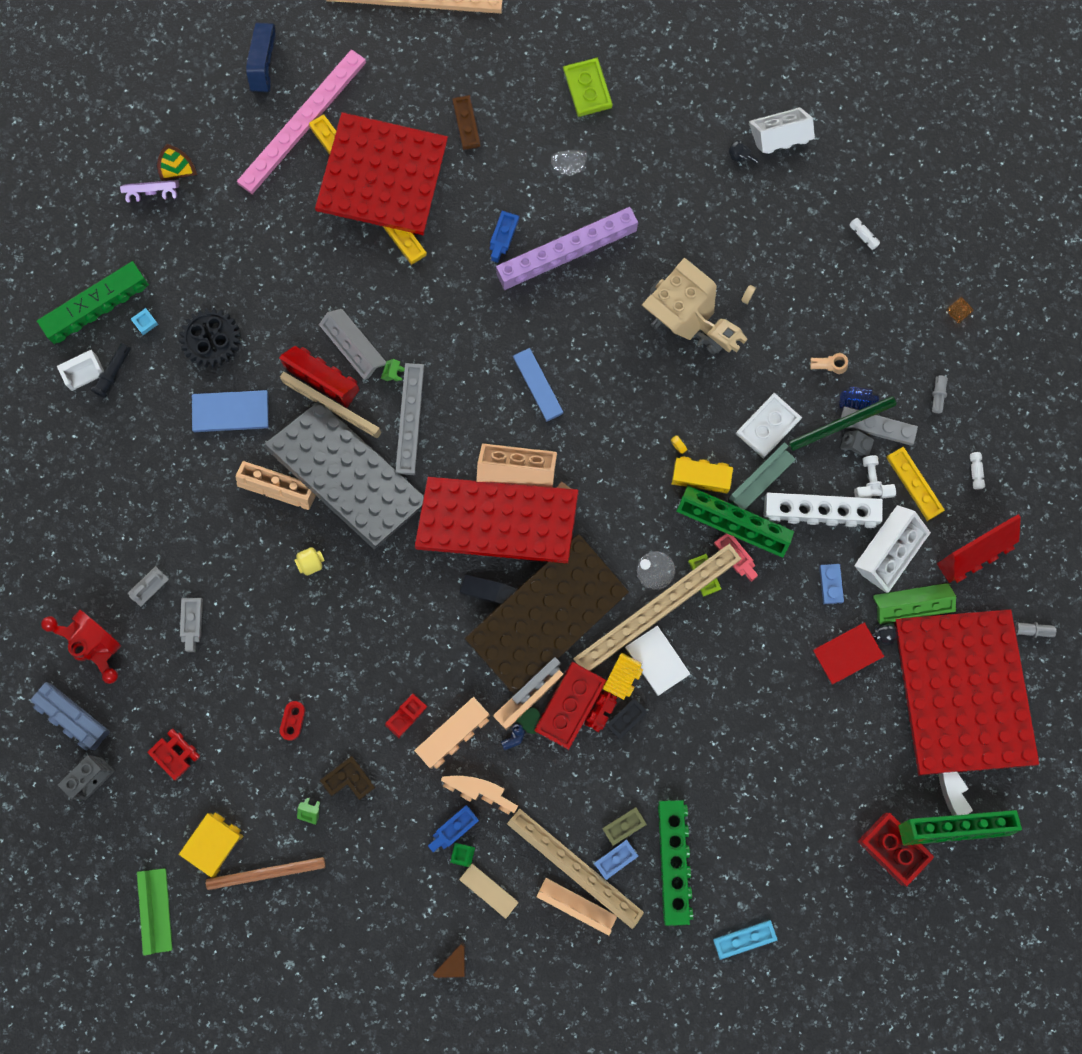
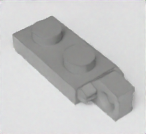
(191, 622)

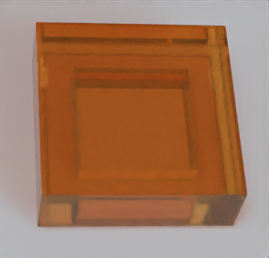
(960, 310)

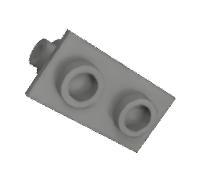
(147, 586)

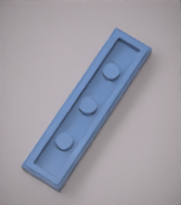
(538, 384)

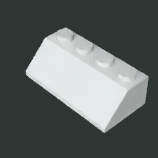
(892, 548)

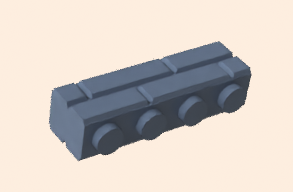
(70, 716)

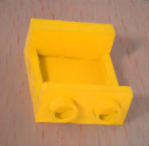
(211, 844)

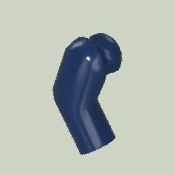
(515, 739)

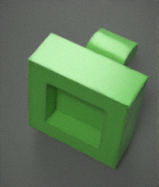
(390, 370)
(308, 812)

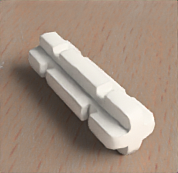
(864, 233)
(977, 470)

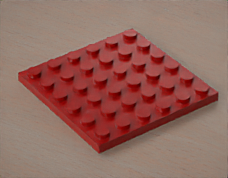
(381, 173)

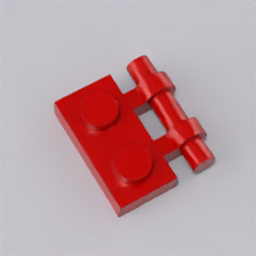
(169, 759)

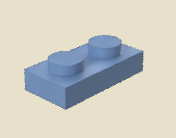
(831, 584)
(616, 859)

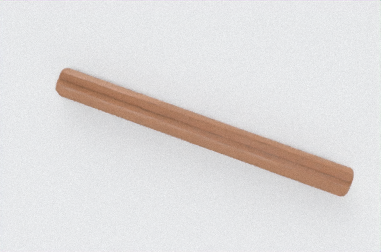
(265, 873)

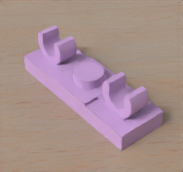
(150, 188)

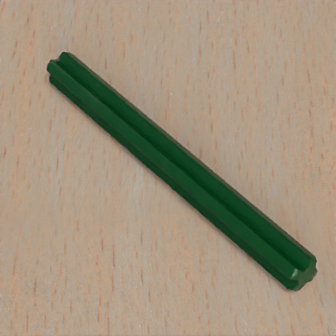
(842, 423)

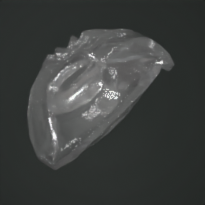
(569, 161)

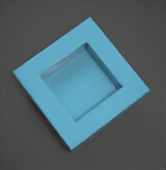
(144, 321)

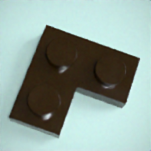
(348, 774)

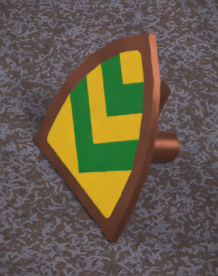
(174, 164)

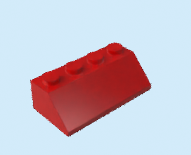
(319, 375)

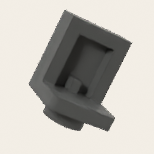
(857, 442)

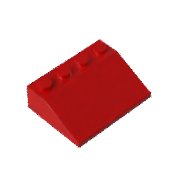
(981, 550)

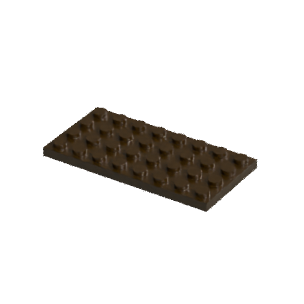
(546, 615)

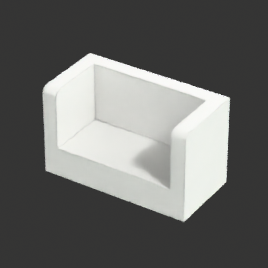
(80, 370)

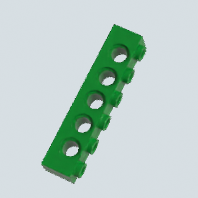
(735, 521)
(959, 827)
(667, 852)

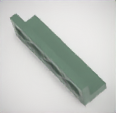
(762, 478)

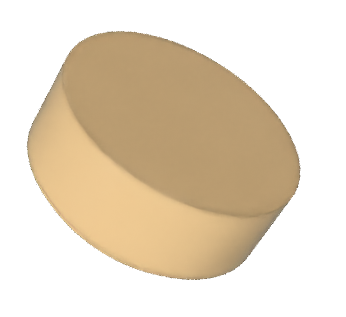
(748, 294)

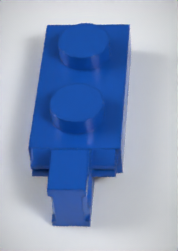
(503, 234)
(453, 829)

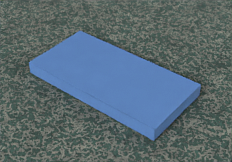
(230, 411)

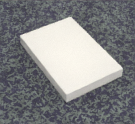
(768, 425)
(658, 659)

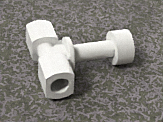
(875, 487)

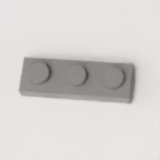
(536, 682)

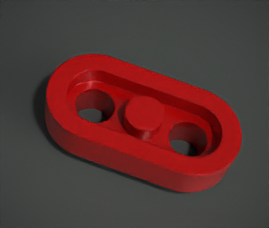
(290, 720)

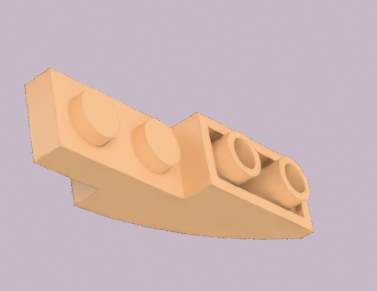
(473, 787)

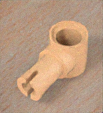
(828, 363)

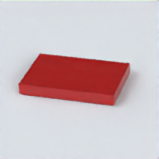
(848, 653)

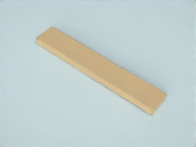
(331, 405)

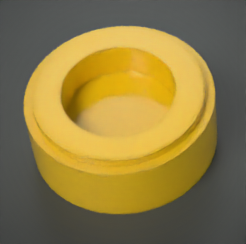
(678, 444)

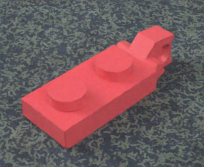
(746, 564)

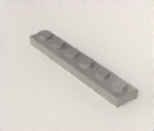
(410, 419)

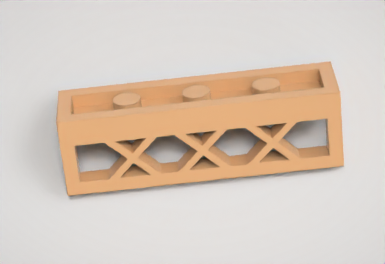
(511, 711)
(577, 906)

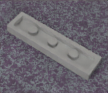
(884, 428)

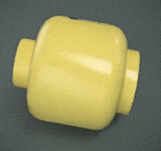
(309, 561)

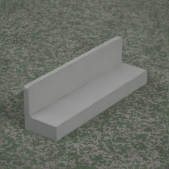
(351, 342)

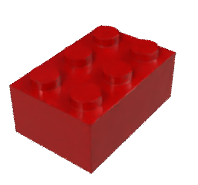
(886, 847)

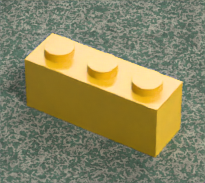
(702, 475)

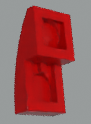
(405, 716)

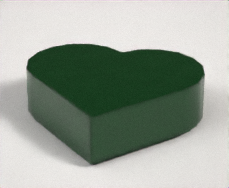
(529, 720)

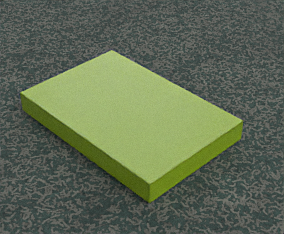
(587, 87)

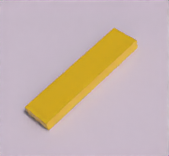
(915, 483)

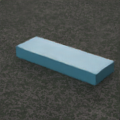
(745, 939)

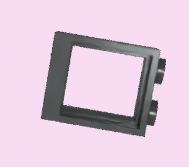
(80, 781)

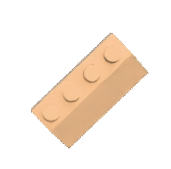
(516, 465)

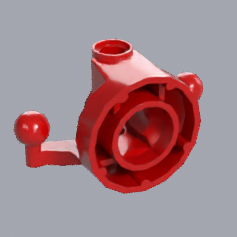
(88, 634)

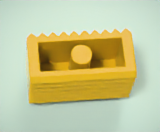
(622, 676)

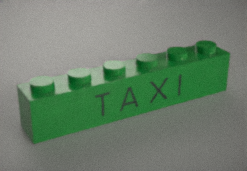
(92, 303)

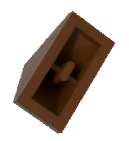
(454, 965)

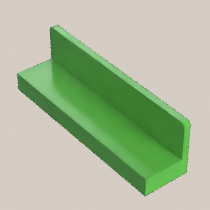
(915, 603)
(154, 911)

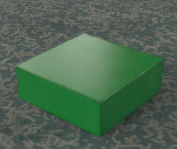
(462, 855)

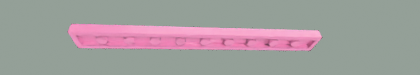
(299, 123)

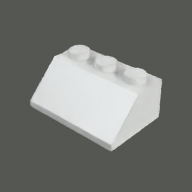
(782, 130)

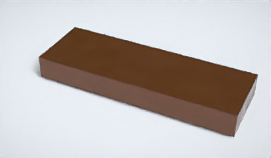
(466, 122)

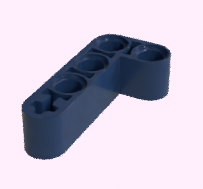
(260, 57)

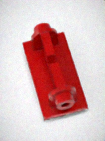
(595, 718)

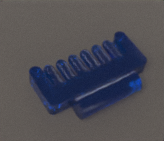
(857, 394)

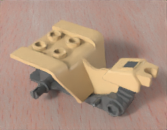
(685, 305)

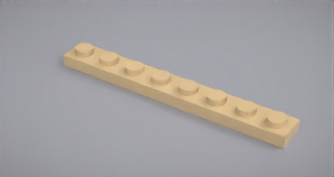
(576, 868)

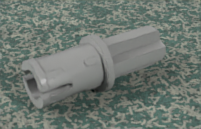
(939, 393)
(1035, 630)

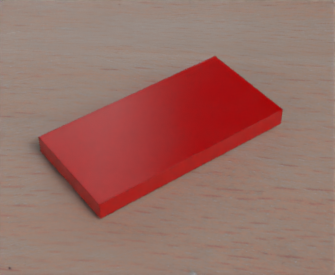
(570, 705)

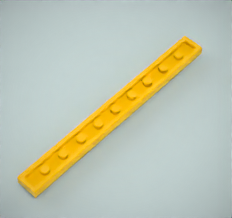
(404, 240)

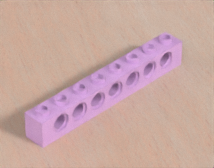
(567, 248)

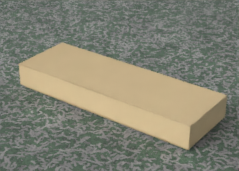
(489, 891)

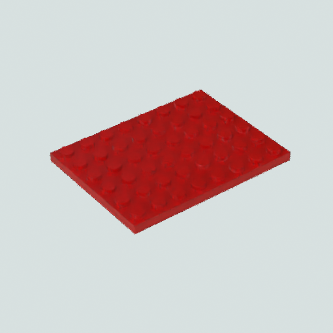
(965, 692)

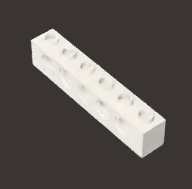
(870, 506)

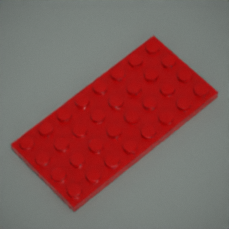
(497, 519)

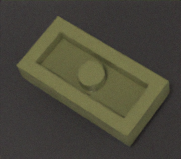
(624, 826)

